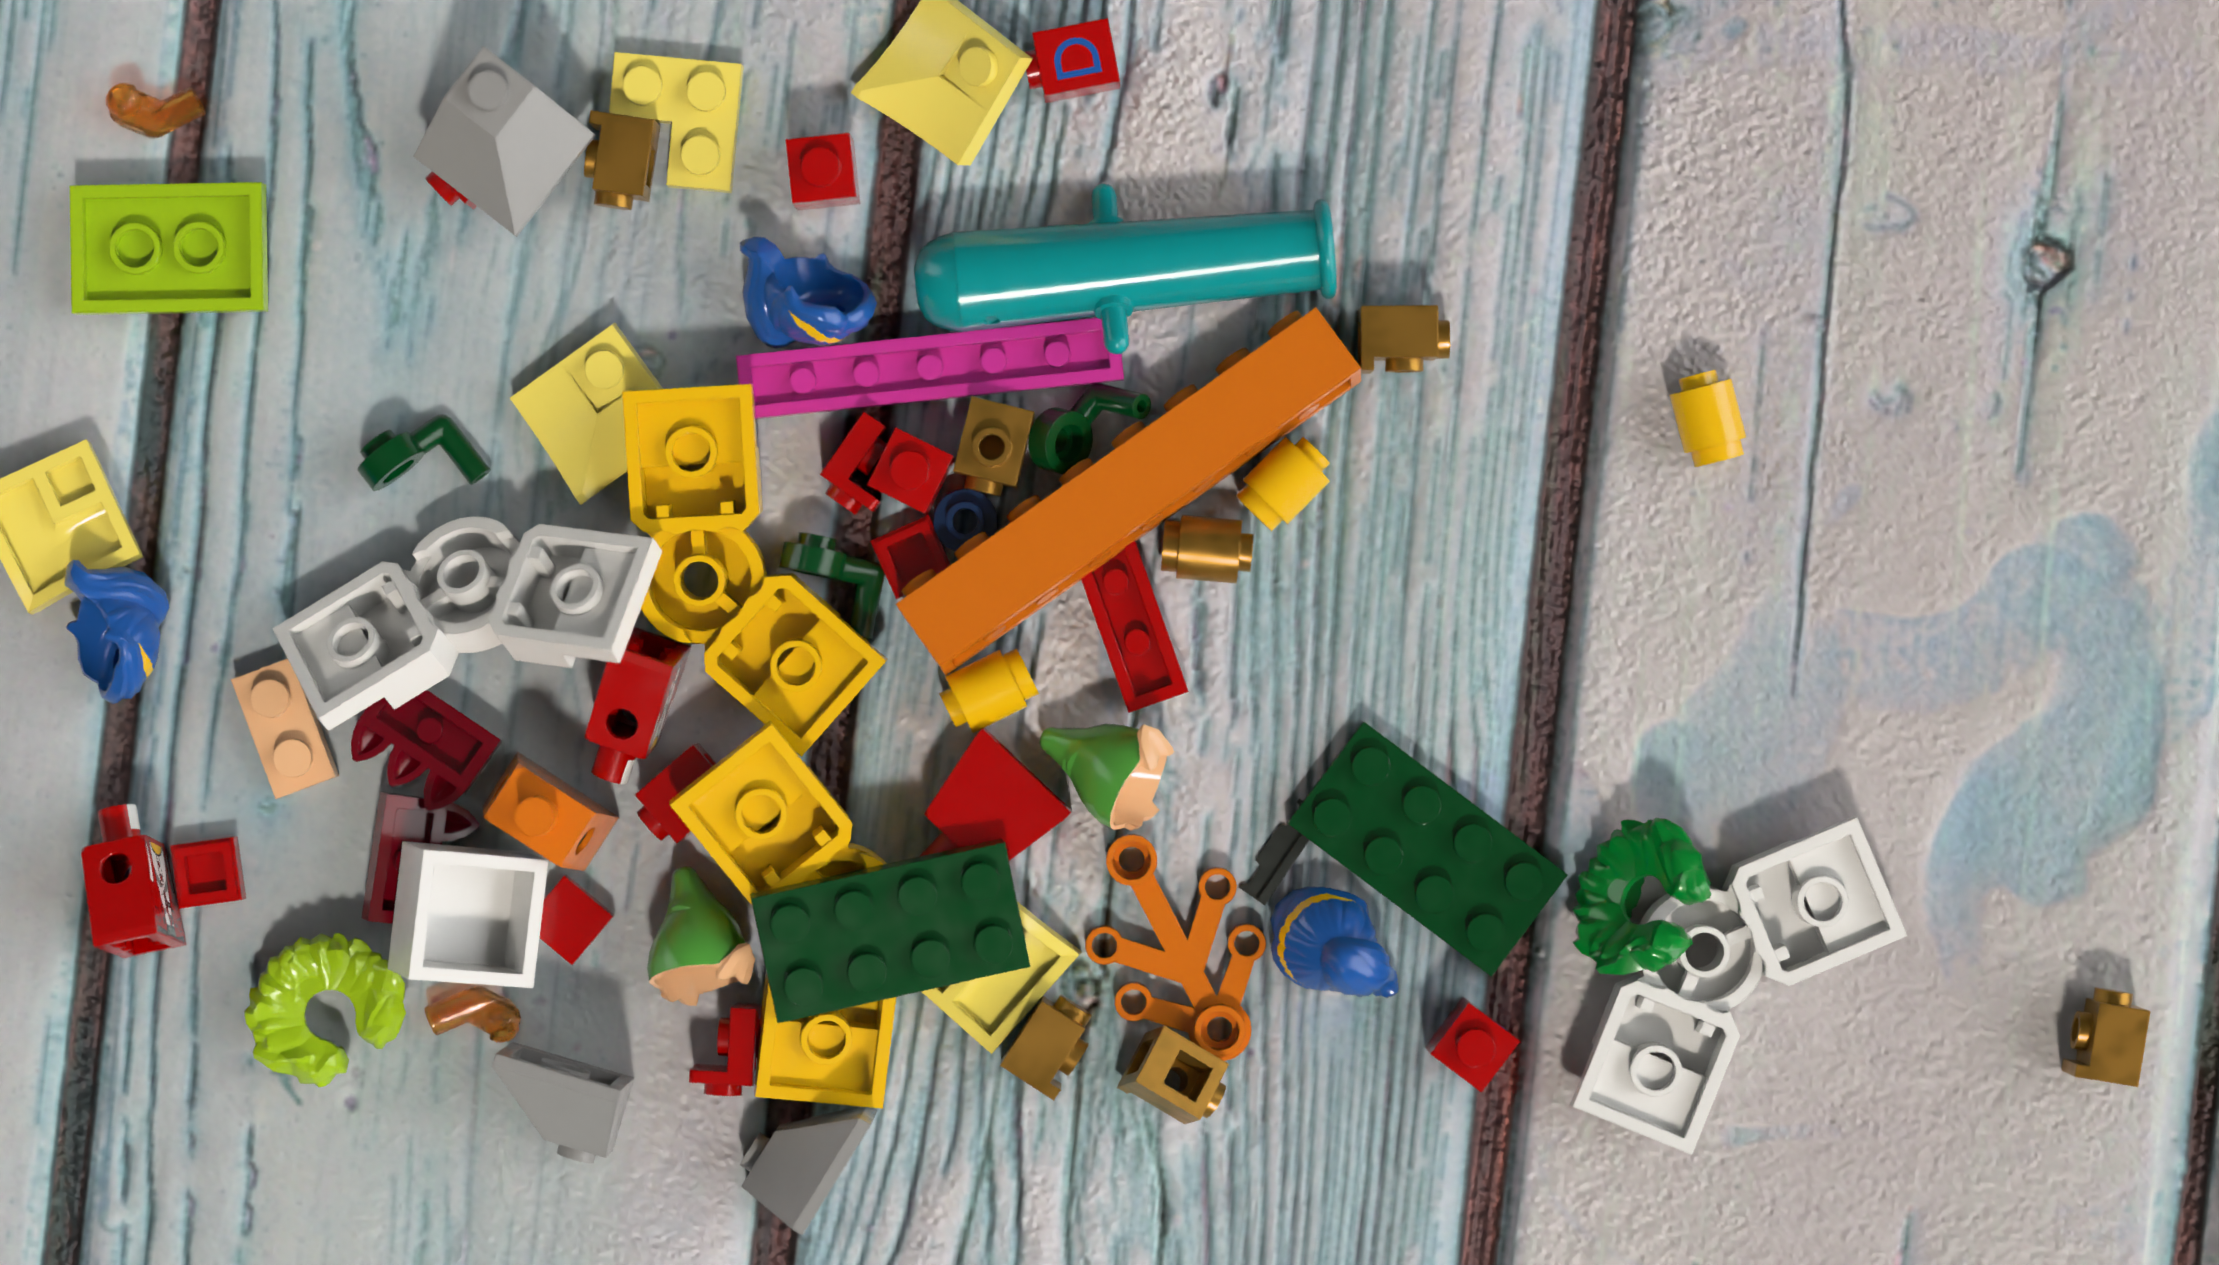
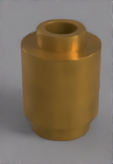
(1206, 549)

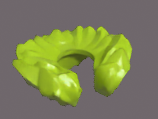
(298, 974)

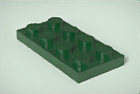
(1427, 848)
(890, 930)

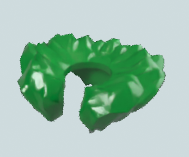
(1614, 888)

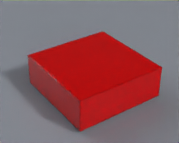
(910, 553)
(208, 872)
(572, 919)

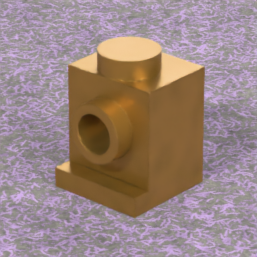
(621, 159)
(1401, 337)
(2108, 1039)
(1048, 1044)
(1198, 1073)

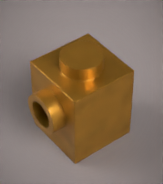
(993, 445)

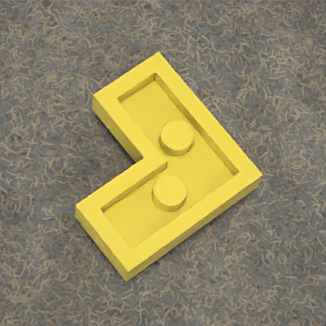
(700, 104)

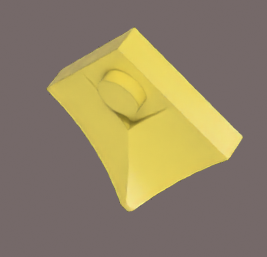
(945, 78)
(580, 410)
(57, 515)
(997, 1003)

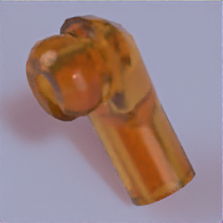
(149, 115)
(479, 1008)

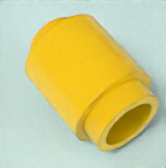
(1708, 418)
(1284, 482)
(988, 690)

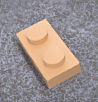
(284, 729)

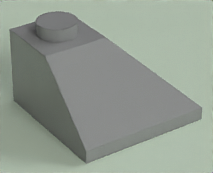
(501, 141)
(566, 1099)
(803, 1162)

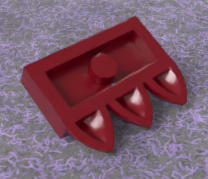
(425, 737)
(406, 820)

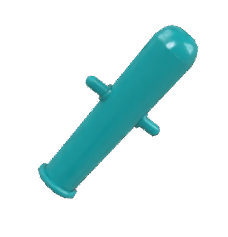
(1120, 267)

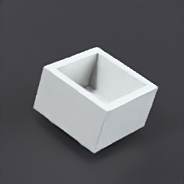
(467, 915)

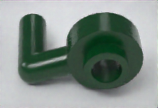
(1066, 437)
(392, 456)
(817, 557)

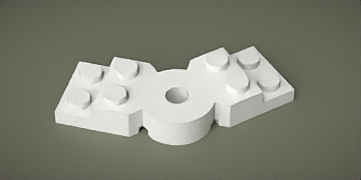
(467, 592)
(1775, 917)

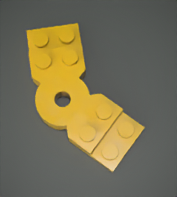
(762, 633)
(775, 828)

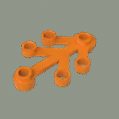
(1182, 957)

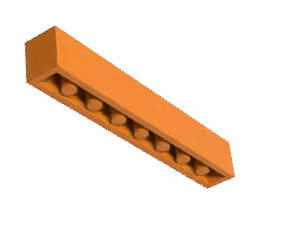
(1130, 489)

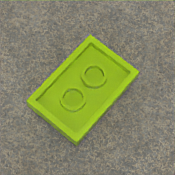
(168, 248)

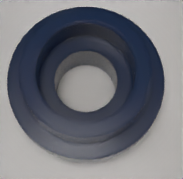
(963, 500)

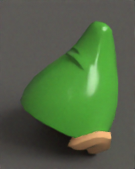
(1112, 769)
(697, 943)

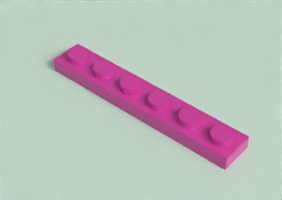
(929, 368)

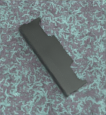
(1275, 862)

